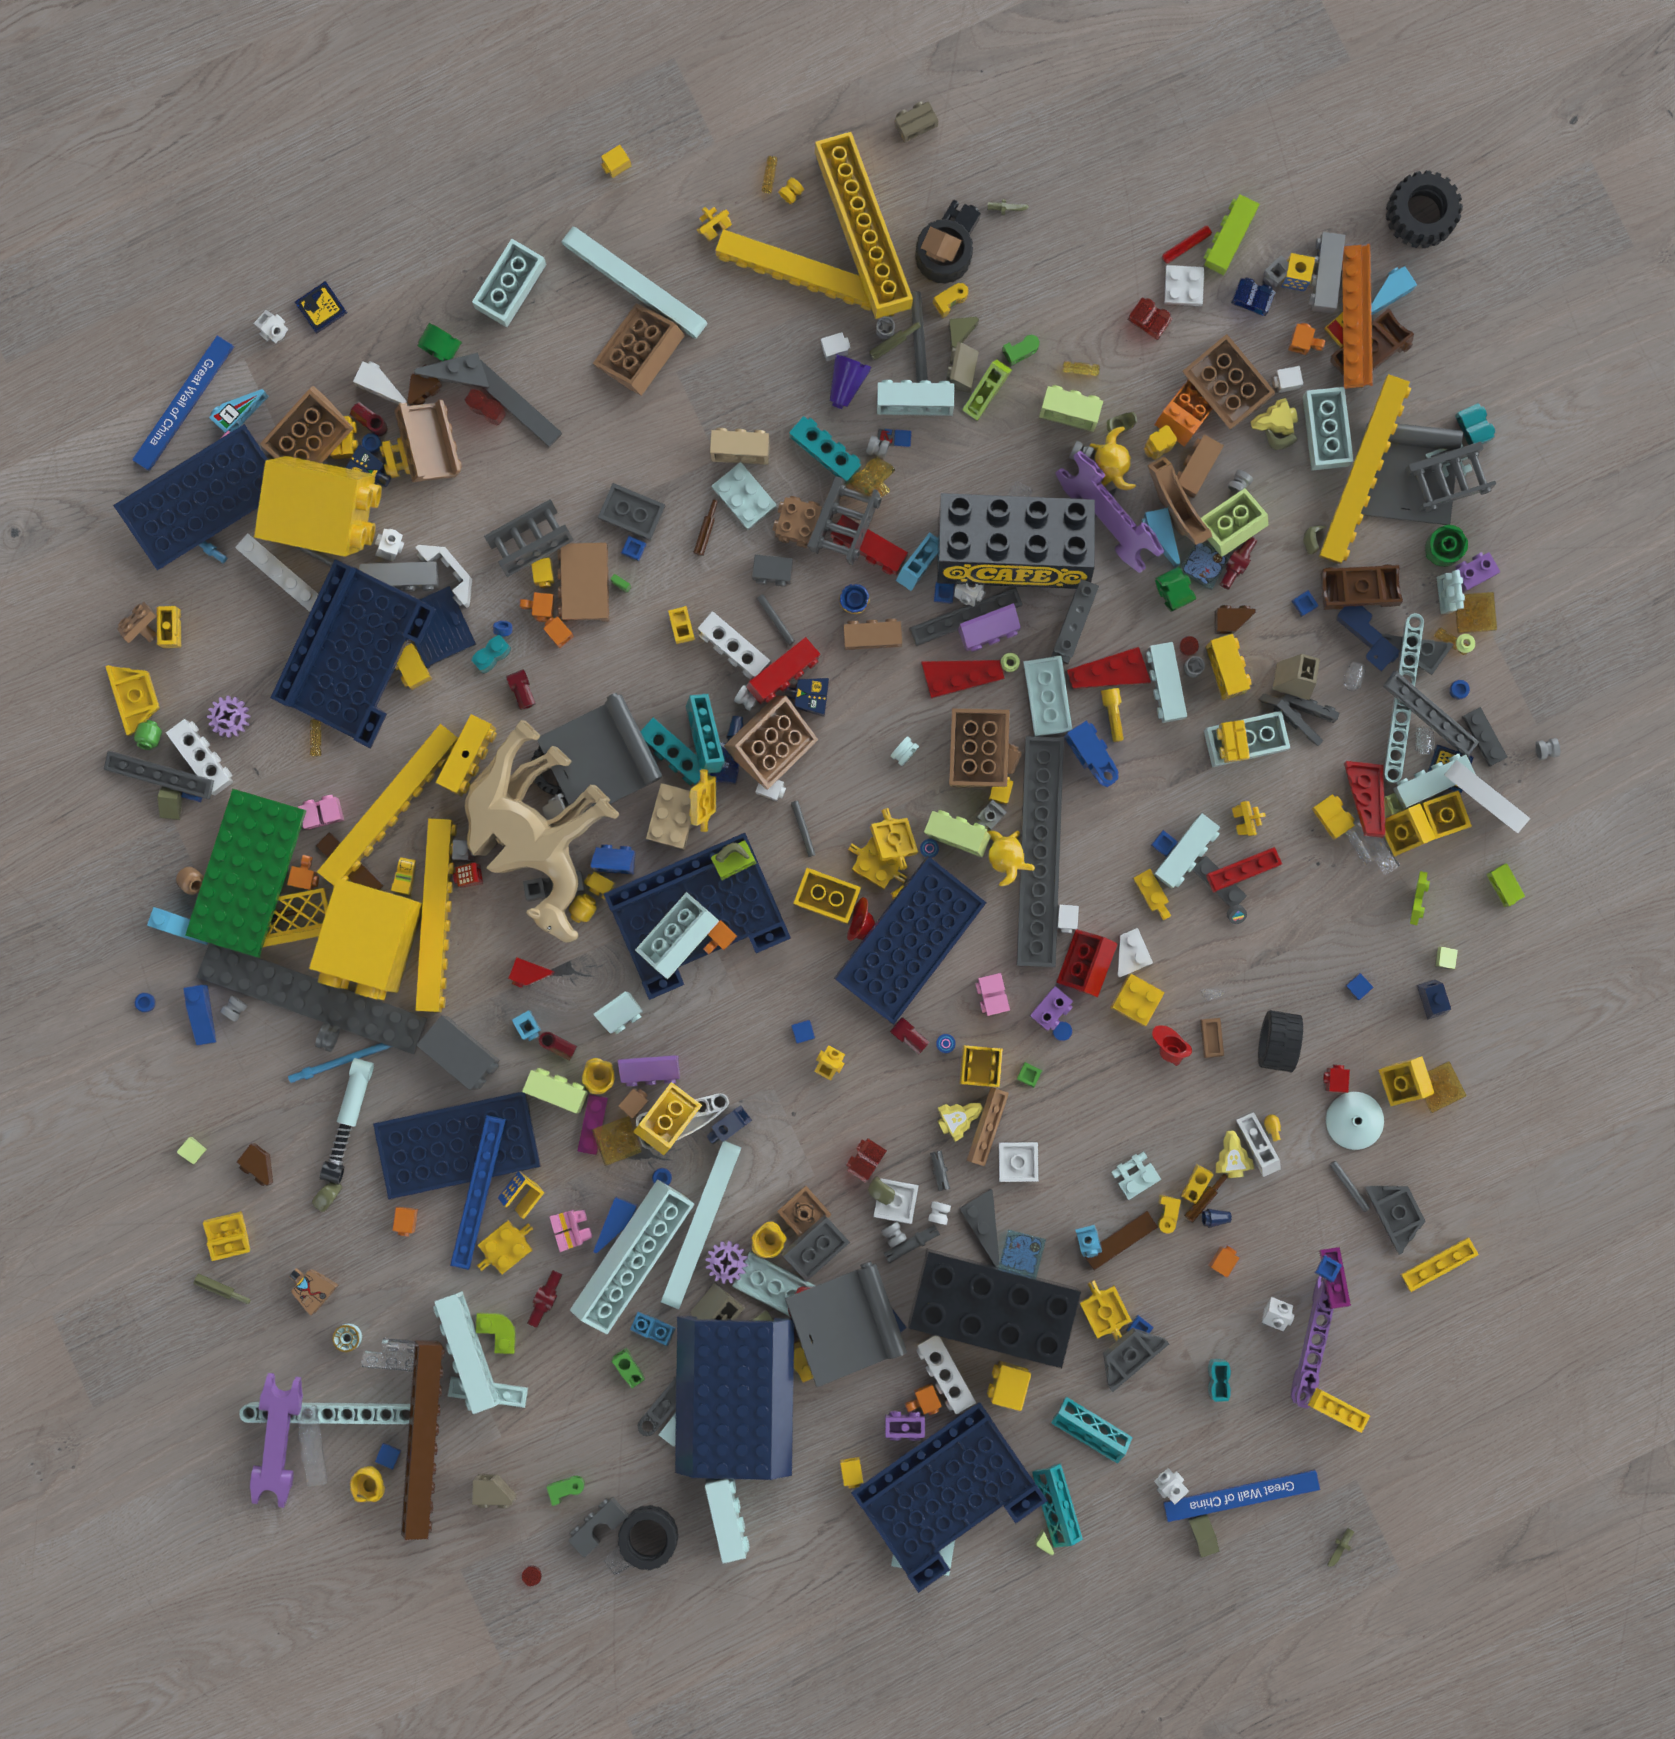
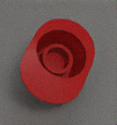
(861, 921)
(1172, 1046)

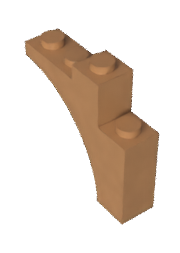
(1173, 497)

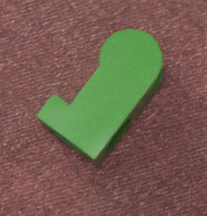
(1021, 350)
(628, 1368)
(572, 1485)

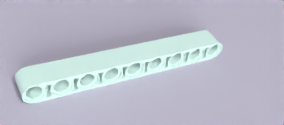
(634, 282)
(1398, 707)
(701, 1225)
(338, 1413)

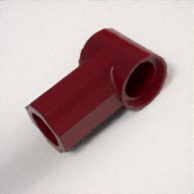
(368, 419)
(520, 686)
(906, 1033)
(559, 1046)

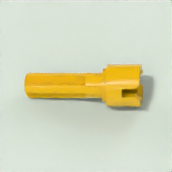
(1111, 699)

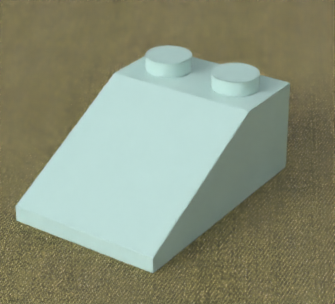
(619, 1012)

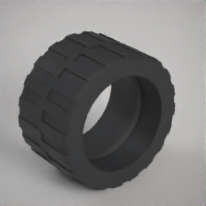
(949, 273)
(1280, 1041)
(639, 1560)

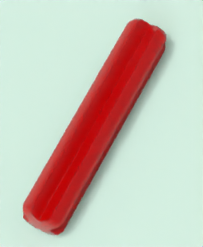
(1186, 244)

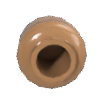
(189, 880)

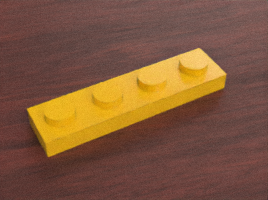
(1439, 1264)
(1338, 1410)

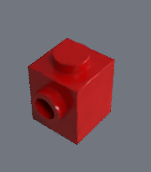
(1337, 1079)

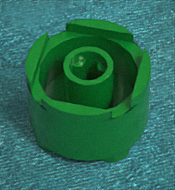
(438, 342)
(1436, 550)
(1175, 589)

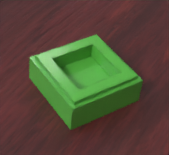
(620, 583)
(1029, 1074)

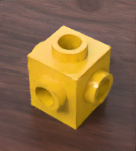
(829, 1062)

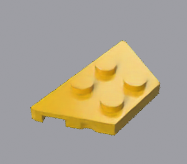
(133, 696)

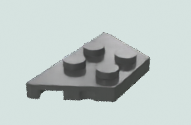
(1397, 1213)
(1130, 1355)

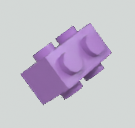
(1476, 572)
(1049, 1007)
(905, 1426)

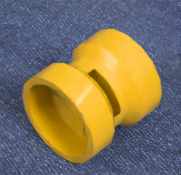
(791, 190)

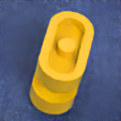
(392, 467)

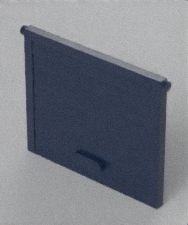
(447, 630)

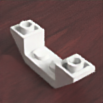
(433, 553)

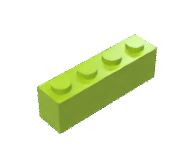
(1231, 234)

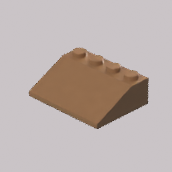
(639, 348)
(1229, 382)
(308, 430)
(771, 741)
(979, 748)

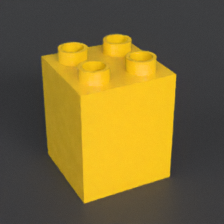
(316, 506)
(365, 939)

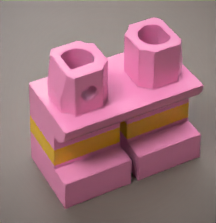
(571, 1237)

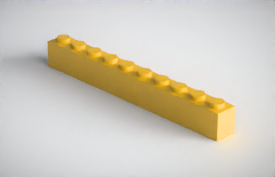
(792, 267)
(1364, 468)
(389, 805)
(435, 915)

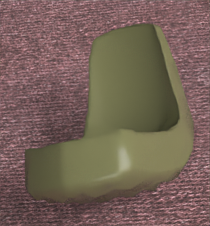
(1126, 420)
(1283, 443)
(1310, 539)
(730, 848)
(881, 1191)
(326, 1196)

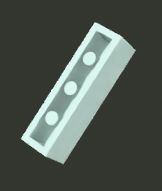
(1167, 682)
(1429, 783)
(1186, 851)

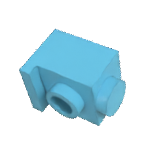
(520, 1023)
(1088, 1233)

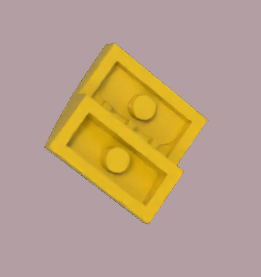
(226, 1236)

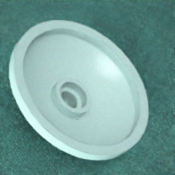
(1341, 1120)

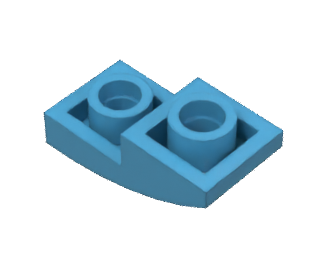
(652, 1328)

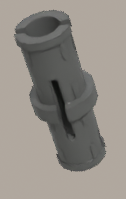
(940, 1170)

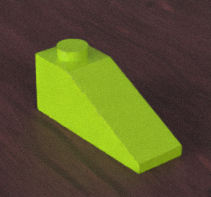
(987, 389)

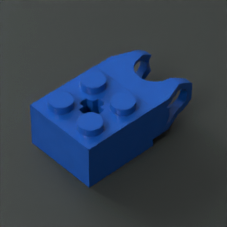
(1092, 752)

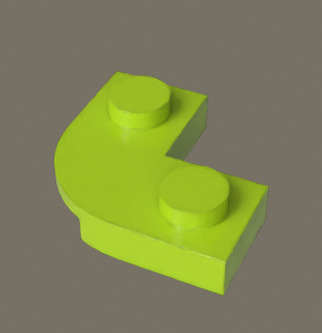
(1417, 910)
(502, 1328)

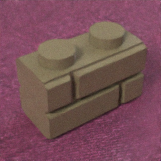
(915, 121)

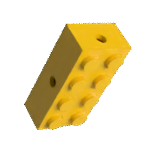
(466, 755)

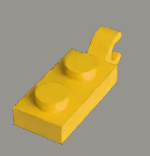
(1152, 893)

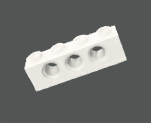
(715, 623)
(179, 736)
(964, 1398)

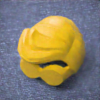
(598, 1076)
(768, 1240)
(368, 1484)

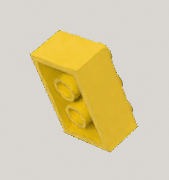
(1228, 666)
(827, 896)

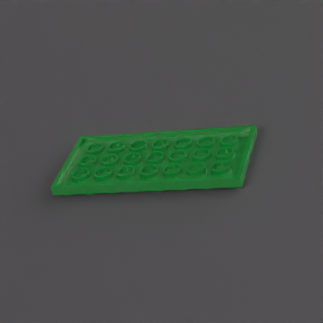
(245, 873)

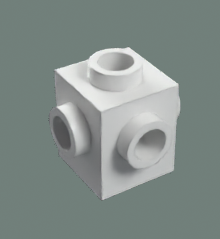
(271, 326)
(389, 544)
(969, 593)
(1278, 1314)
(1171, 1485)

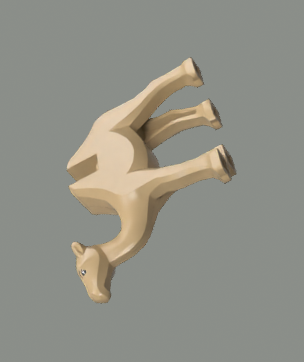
(501, 817)

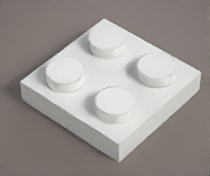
(1184, 285)
(1018, 1162)
(902, 1206)

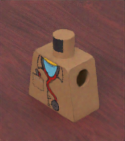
(311, 1289)

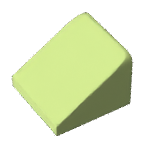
(1391, 805)
(1446, 957)
(191, 1150)
(1043, 1543)

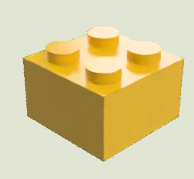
(1446, 814)
(1408, 830)
(1137, 1000)
(1406, 1081)

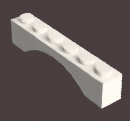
(277, 571)

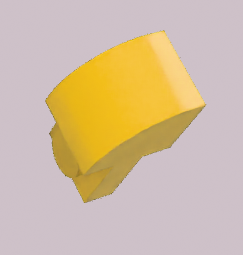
(681, 625)

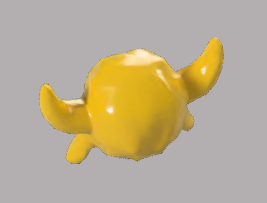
(1113, 460)
(1007, 856)

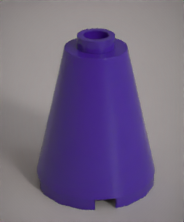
(846, 380)

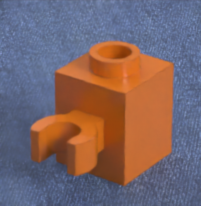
(1303, 339)
(541, 606)
(302, 876)
(721, 936)
(926, 1399)

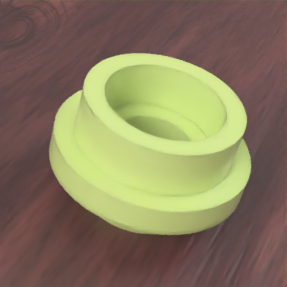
(1461, 647)
(1010, 656)

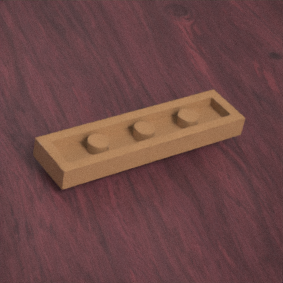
(987, 1126)

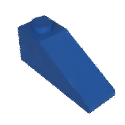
(200, 1014)
(616, 1221)

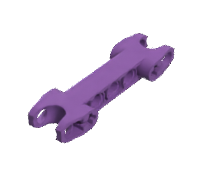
(1130, 536)
(1311, 1370)
(280, 1408)

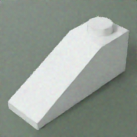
(374, 381)
(1259, 1144)

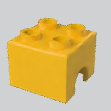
(980, 1066)
(1009, 1385)

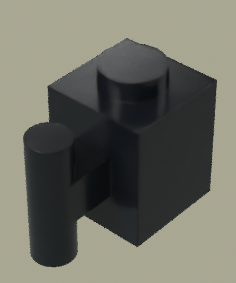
(967, 216)

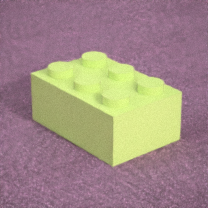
(1071, 408)
(1235, 522)
(957, 833)
(556, 1090)

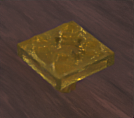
(873, 477)
(1483, 612)
(1446, 1083)
(622, 1138)

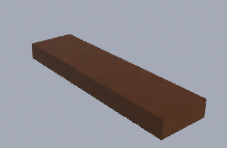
(361, 875)
(1123, 1239)

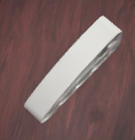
(1487, 796)
(700, 1118)

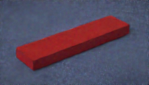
(1243, 869)

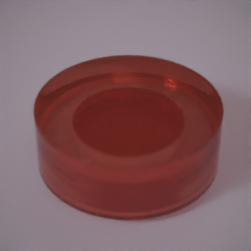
(1189, 646)
(531, 1575)

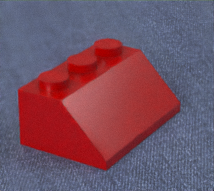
(1087, 962)

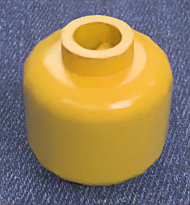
(582, 908)

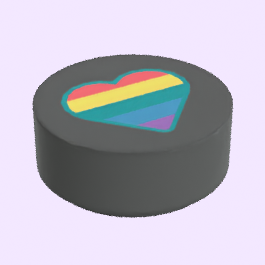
(1236, 914)

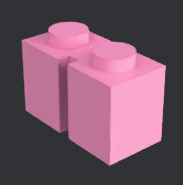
(322, 813)
(992, 994)

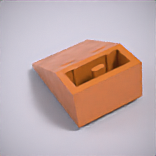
(1185, 413)

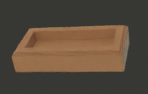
(1212, 1037)

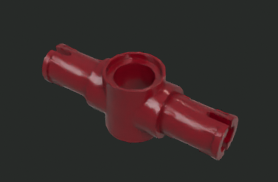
(1238, 563)
(544, 1298)

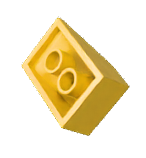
(667, 1118)

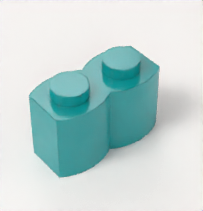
(1475, 425)
(487, 657)
(1218, 1386)

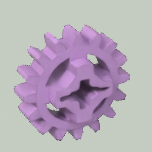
(221, 719)
(719, 1261)

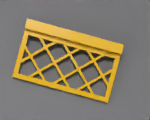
(300, 932)

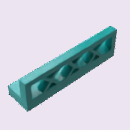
(1090, 1434)
(1061, 1506)

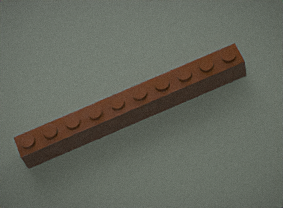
(421, 1440)

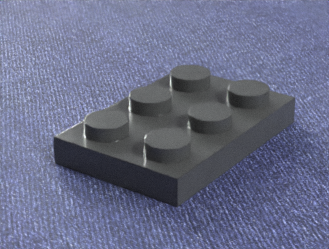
(631, 511)
(815, 1248)

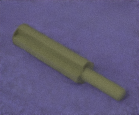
(892, 342)
(218, 1288)

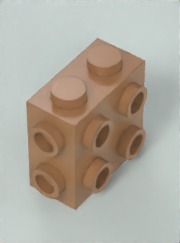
(796, 521)

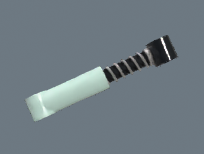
(360, 1074)

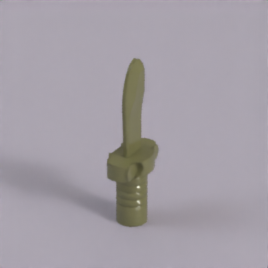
(1003, 206)
(1343, 1544)

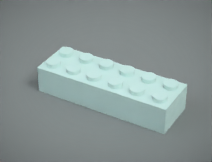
(467, 1352)

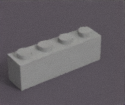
(1327, 273)
(405, 575)

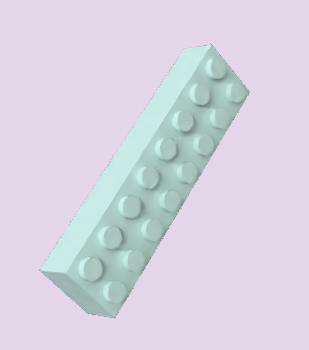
(632, 1257)

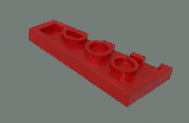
(1117, 669)
(956, 676)
(1368, 793)

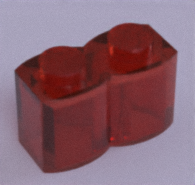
(1150, 318)
(481, 405)
(866, 1160)

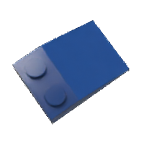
(614, 860)

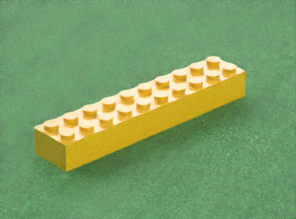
(863, 225)

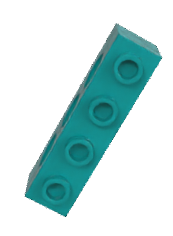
(808, 426)
(654, 729)
(704, 733)

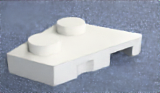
(1132, 953)

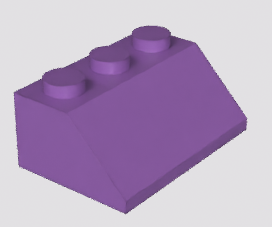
(989, 628)
(649, 1070)

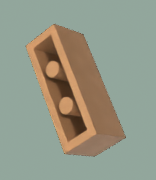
(1199, 464)
(872, 634)

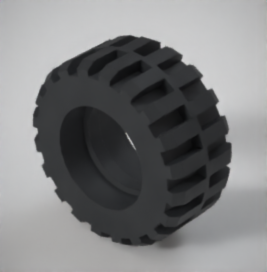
(1436, 189)

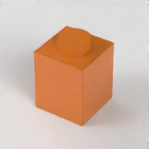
(558, 631)
(405, 1220)
(1224, 1260)

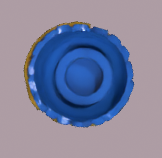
(854, 599)

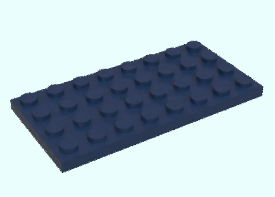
(196, 498)
(910, 940)
(442, 1144)

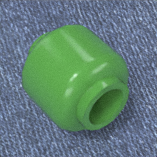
(147, 735)

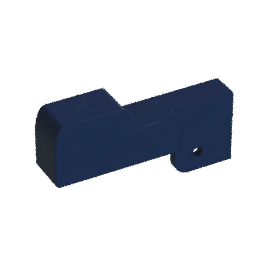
(1357, 621)

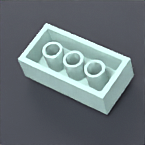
(509, 283)
(915, 398)
(1328, 428)
(1264, 735)
(677, 935)
(726, 1519)

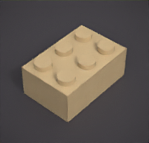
(740, 446)
(670, 817)

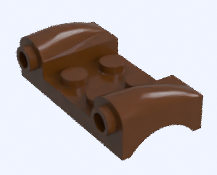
(1387, 338)
(1361, 586)

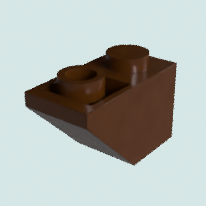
(422, 388)
(1230, 619)
(258, 1163)

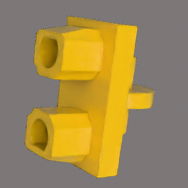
(721, 218)
(1248, 827)

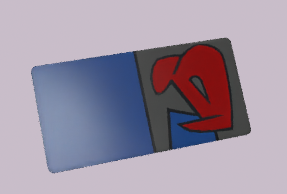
(895, 437)

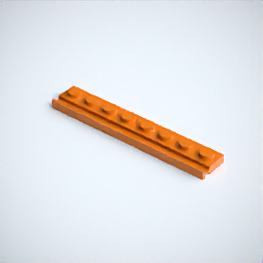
(1357, 316)

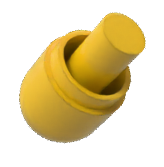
(1273, 1126)

